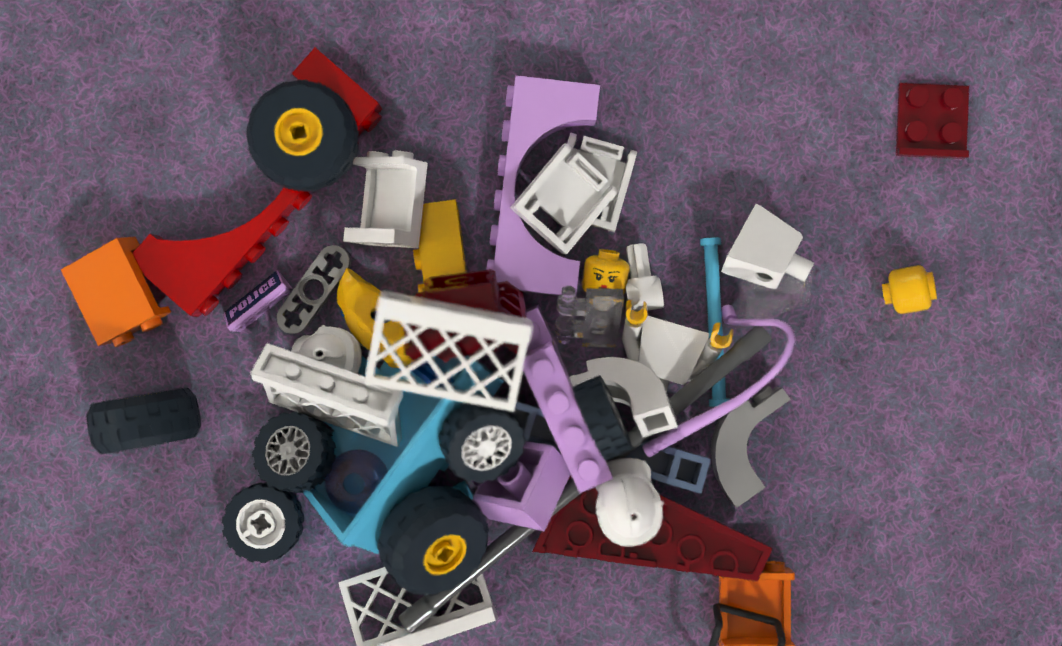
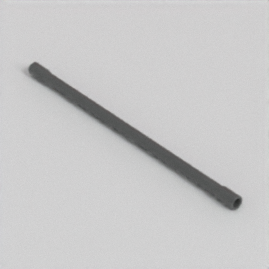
(741, 351)

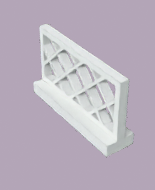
(454, 319)
(329, 394)
(430, 631)

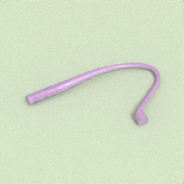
(699, 421)

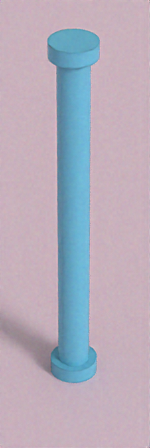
(714, 306)

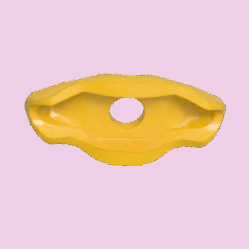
(357, 302)

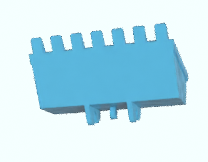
(408, 465)

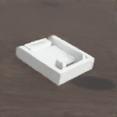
(606, 160)
(568, 195)

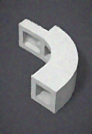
(636, 387)

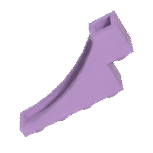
(558, 404)

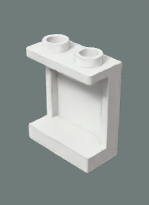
(390, 200)

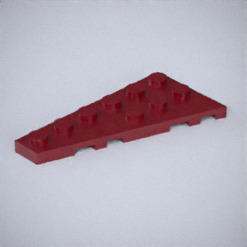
(683, 542)

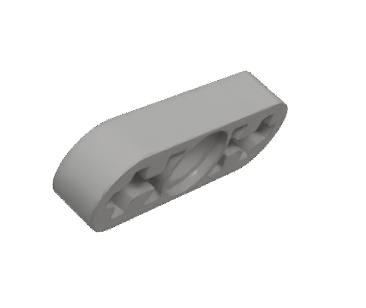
(290, 304)

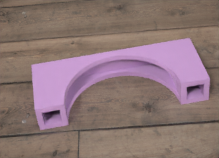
(537, 111)

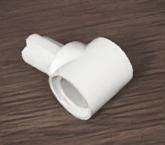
(641, 284)

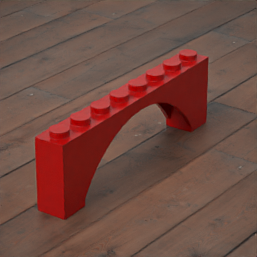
(200, 269)

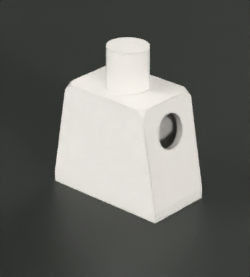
(766, 251)

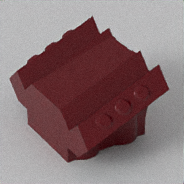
(471, 290)

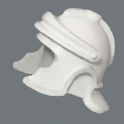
(338, 348)
(626, 495)

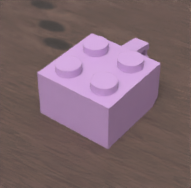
(527, 491)

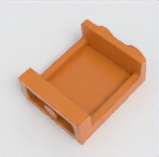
(114, 293)
(766, 597)

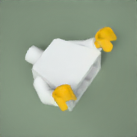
(668, 348)

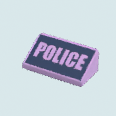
(257, 302)

